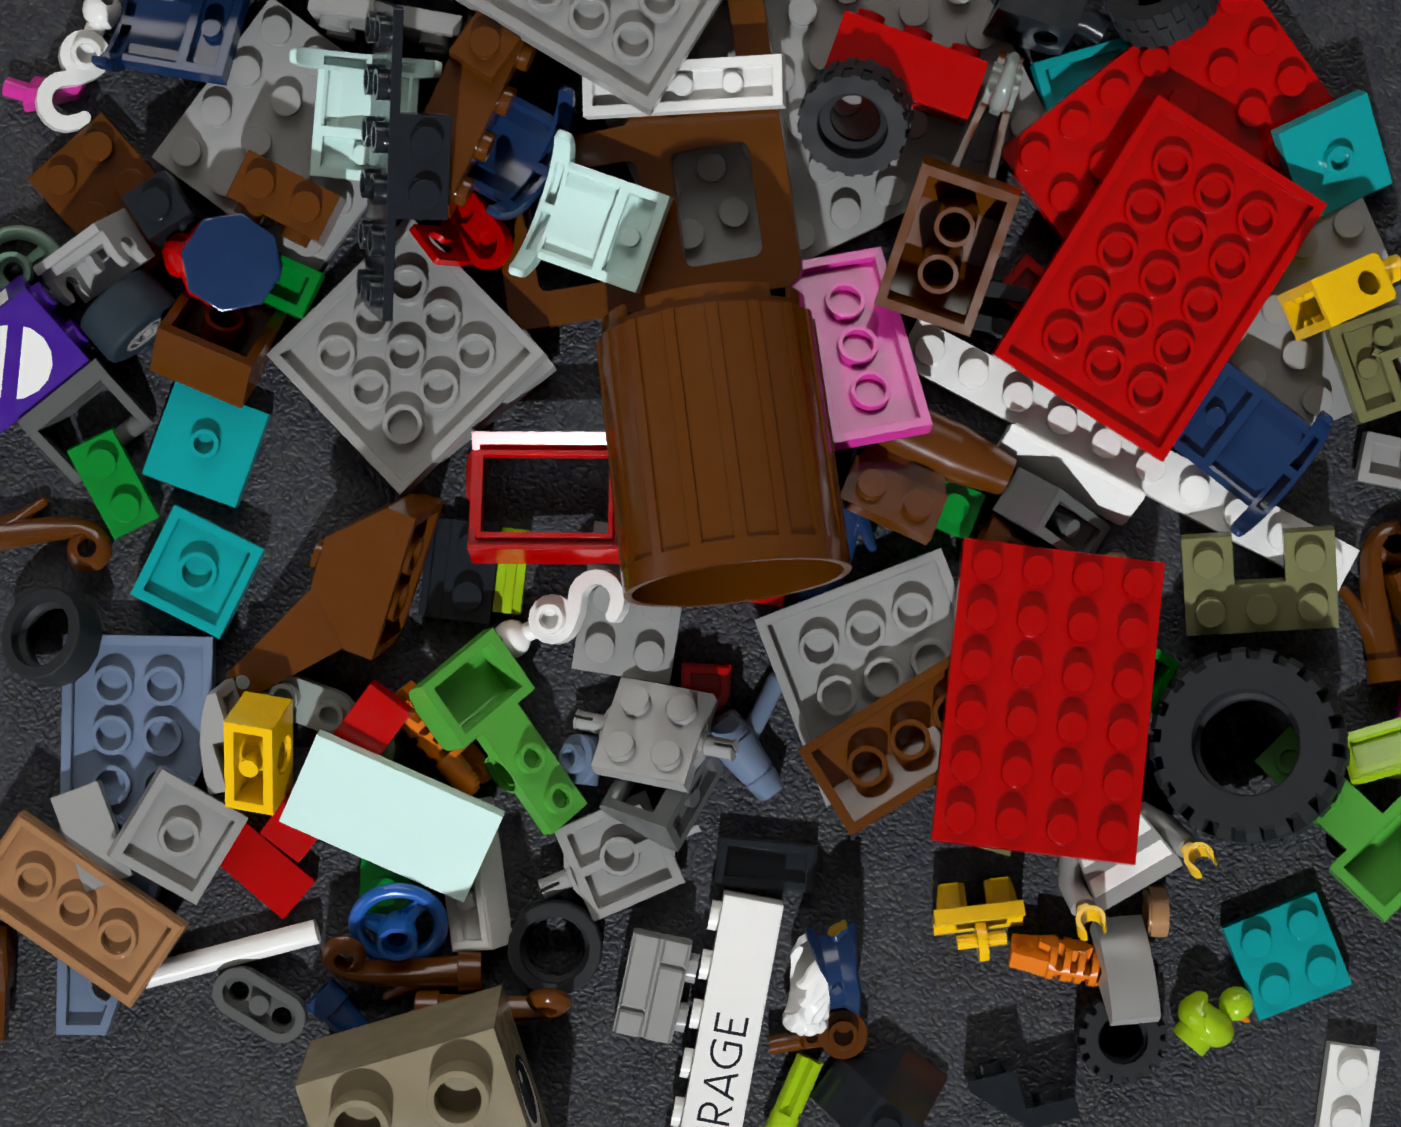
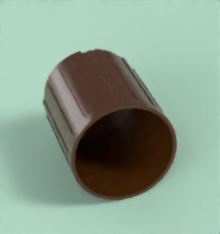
(720, 447)

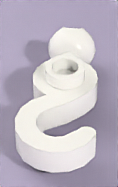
(76, 64)
(559, 617)

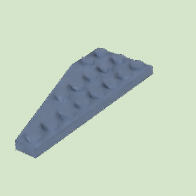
(119, 725)

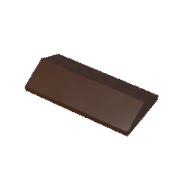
(882, 751)

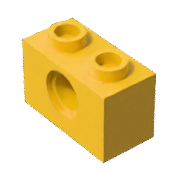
(258, 753)

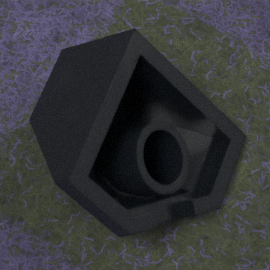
(880, 1089)

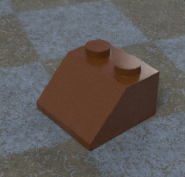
(216, 349)

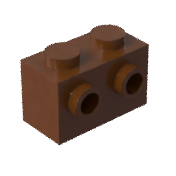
(290, 200)

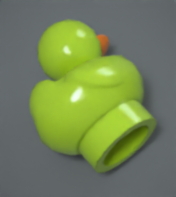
(1206, 1026)

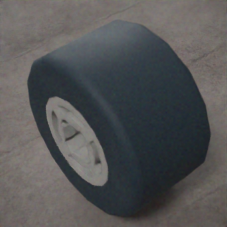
(127, 315)

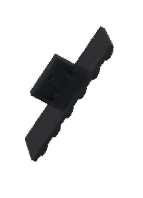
(406, 160)

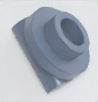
(577, 757)

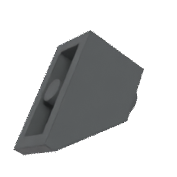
(1050, 514)

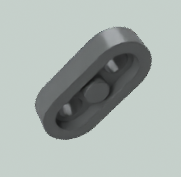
(259, 1007)

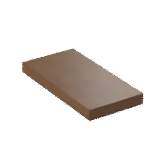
(106, 934)

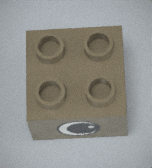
(424, 1069)

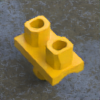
(1000, 911)

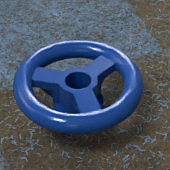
(396, 930)

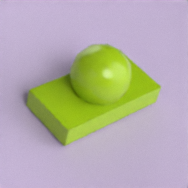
(1375, 752)

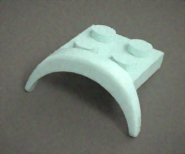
(342, 104)
(592, 223)

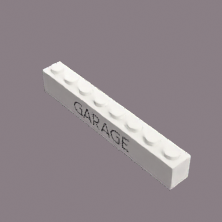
(730, 1012)

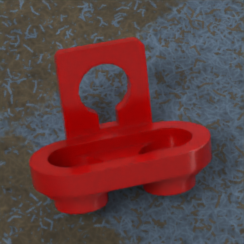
(471, 235)

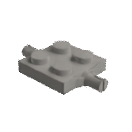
(655, 734)
(612, 862)

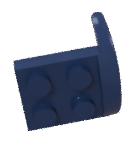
(176, 38)
(522, 154)
(1251, 443)

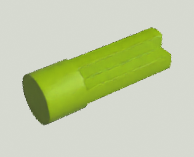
(509, 585)
(795, 1092)

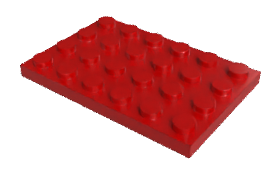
(1230, 75)
(1159, 278)
(1048, 702)

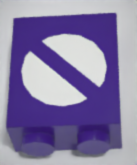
(35, 349)

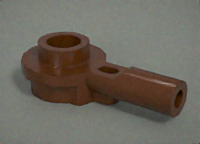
(841, 1039)

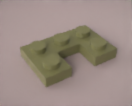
(1365, 364)
(1293, 602)

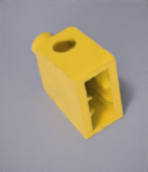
(1341, 294)

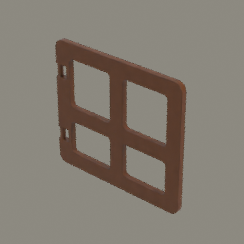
(652, 146)

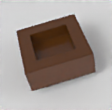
(485, 47)

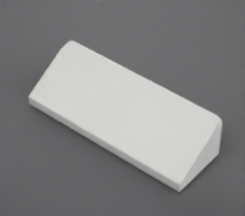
(1078, 477)
(484, 916)

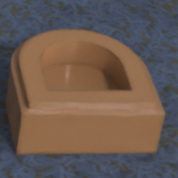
(1156, 910)

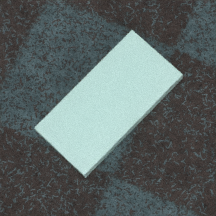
(391, 815)

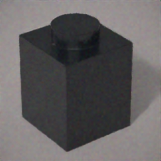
(161, 207)

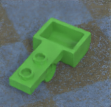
(478, 699)
(1370, 839)

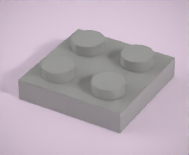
(177, 835)

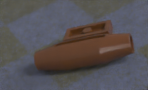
(905, 478)

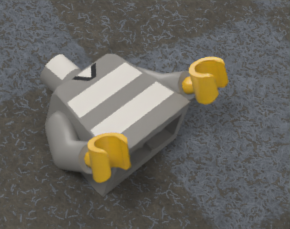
(1097, 886)

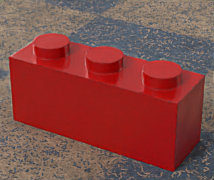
(938, 77)

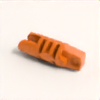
(460, 767)
(1049, 957)

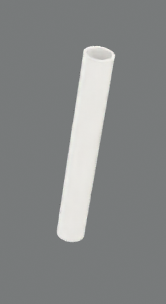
(237, 952)

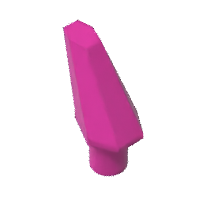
(26, 92)

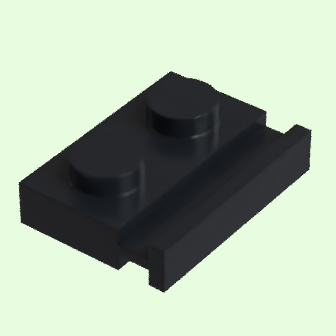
(450, 582)

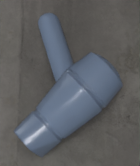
(752, 762)

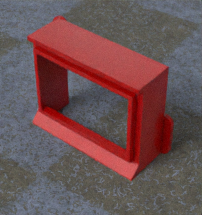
(534, 546)

